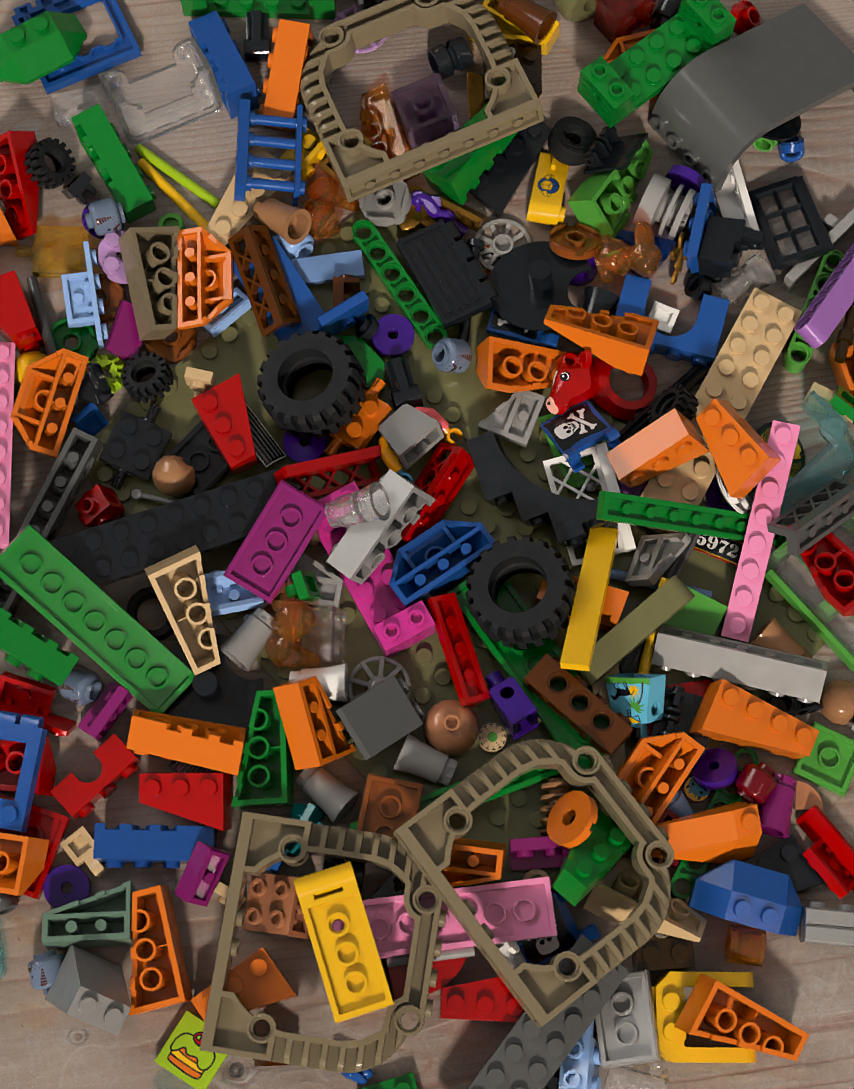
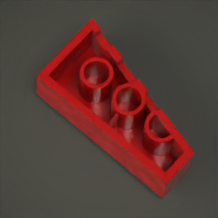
(480, 1001)

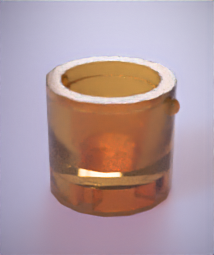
(745, 945)

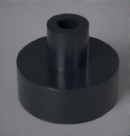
(697, 286)

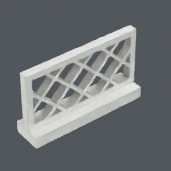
(608, 483)

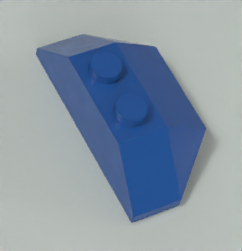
(437, 559)
(749, 897)

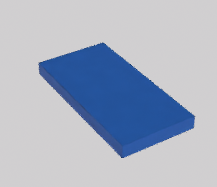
(305, 302)

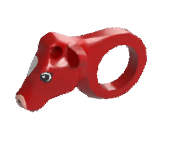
(588, 379)

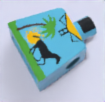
(638, 698)

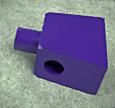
(512, 705)

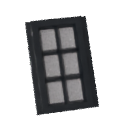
(790, 223)

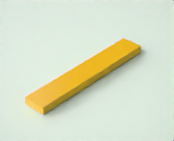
(589, 599)

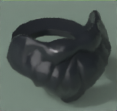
(95, 385)

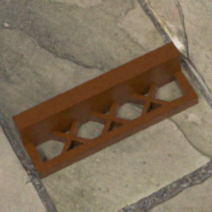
(267, 275)

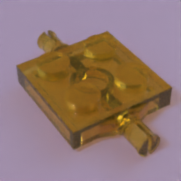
(57, 251)

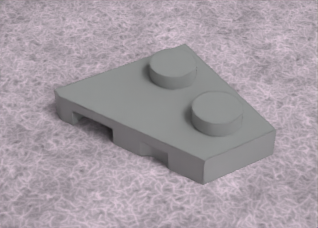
(515, 417)
(654, 557)
(329, 584)

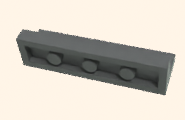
(819, 516)

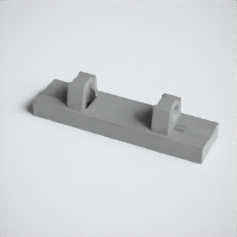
(837, 231)

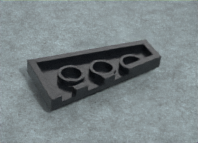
(788, 859)

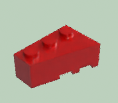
(228, 423)
(192, 795)

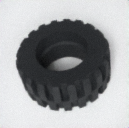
(292, 362)
(501, 564)

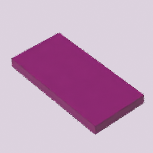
(276, 541)

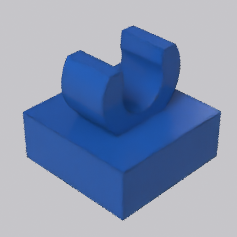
(90, 419)

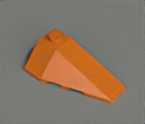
(20, 862)

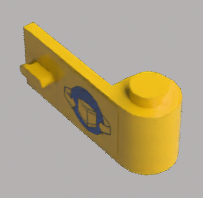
(548, 191)

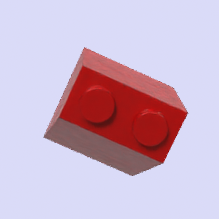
(16, 315)

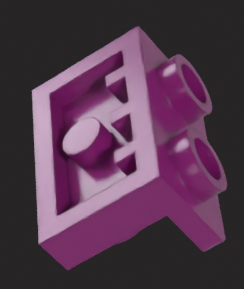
(105, 711)
(535, 853)

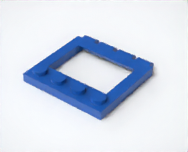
(100, 57)
(28, 730)

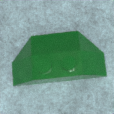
(40, 46)

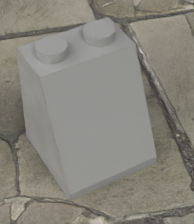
(91, 990)

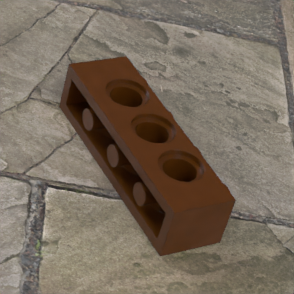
(606, 740)

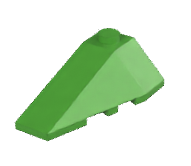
(606, 196)

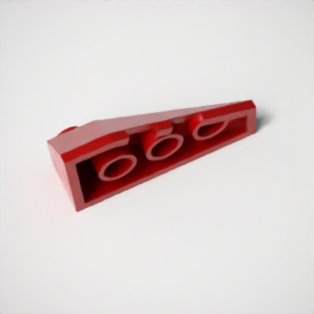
(833, 572)

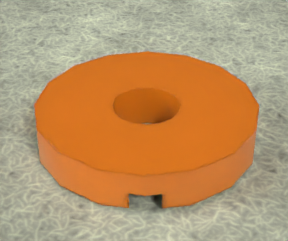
(559, 819)

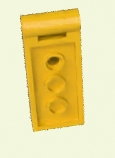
(345, 957)

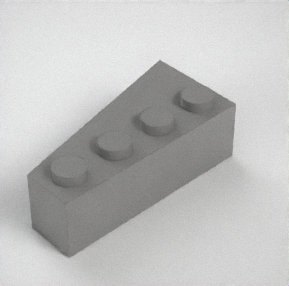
(364, 543)

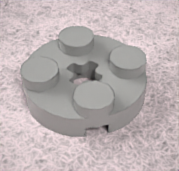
(392, 212)

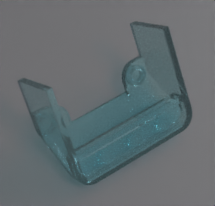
(831, 462)

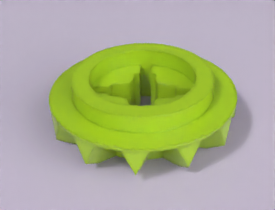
(107, 361)

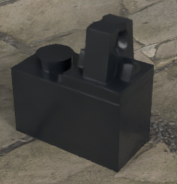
(724, 245)

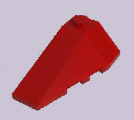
(16, 187)
(10, 766)

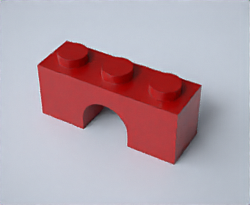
(116, 763)

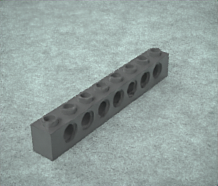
(57, 497)

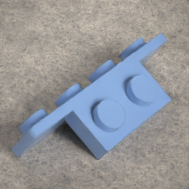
(81, 297)
(228, 596)
(582, 1064)

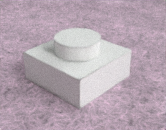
(665, 315)

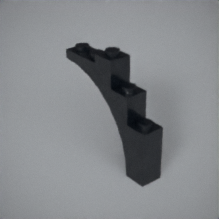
(535, 505)

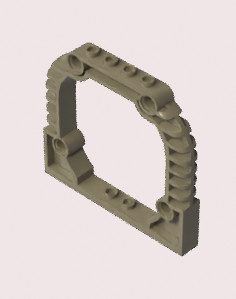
(366, 169)
(543, 988)
(228, 1022)

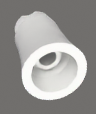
(332, 679)

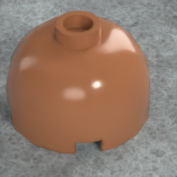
(451, 727)

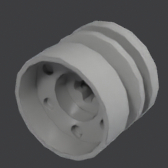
(665, 207)

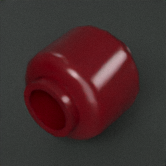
(755, 783)

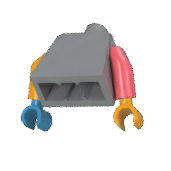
(411, 434)

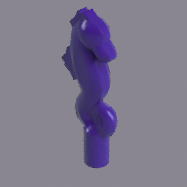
(432, 206)

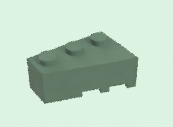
(92, 922)

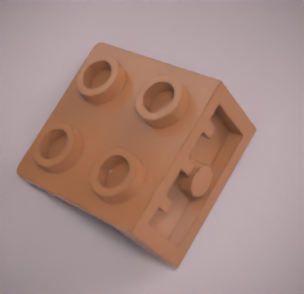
(274, 907)

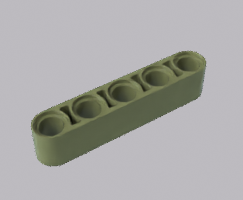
(637, 628)

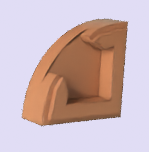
(806, 797)

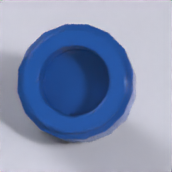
(791, 146)

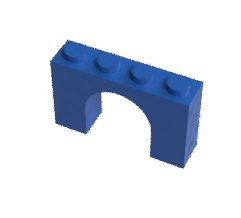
(694, 346)

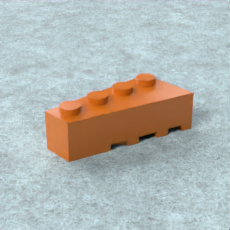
(731, 1018)

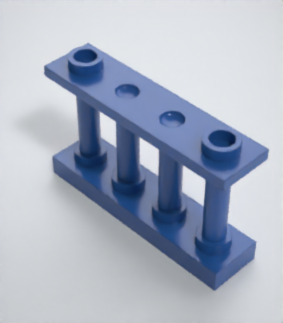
(246, 160)

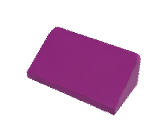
(124, 336)
(202, 874)

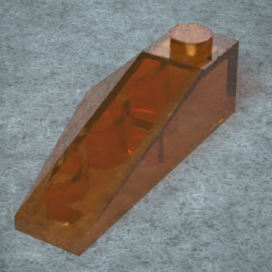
(382, 123)

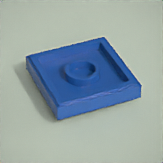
(344, 314)

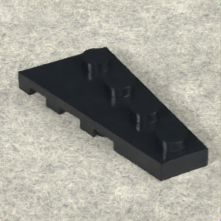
(510, 168)

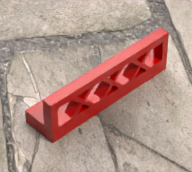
(331, 464)
(447, 482)
(458, 650)

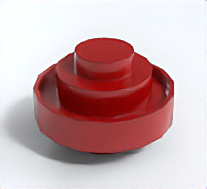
(746, 16)

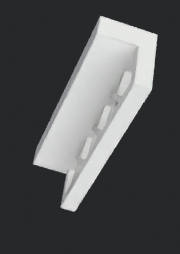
(734, 199)

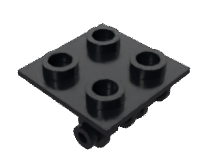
(611, 151)
(679, 714)

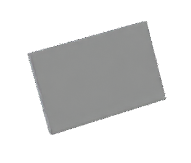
(628, 1024)

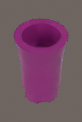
(777, 810)

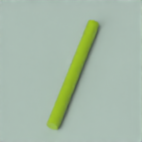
(177, 175)

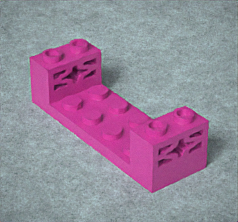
(385, 615)

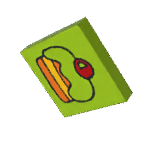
(183, 1054)

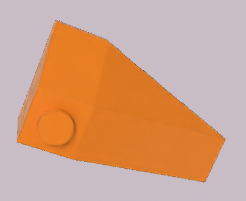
(614, 339)
(515, 365)
(714, 834)

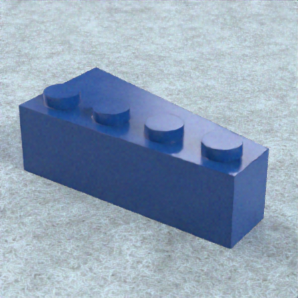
(225, 60)
(149, 845)

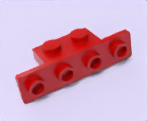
(35, 699)
(829, 853)

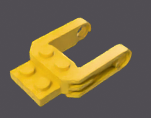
(668, 1005)

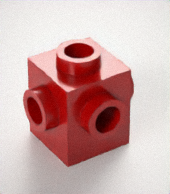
(99, 506)

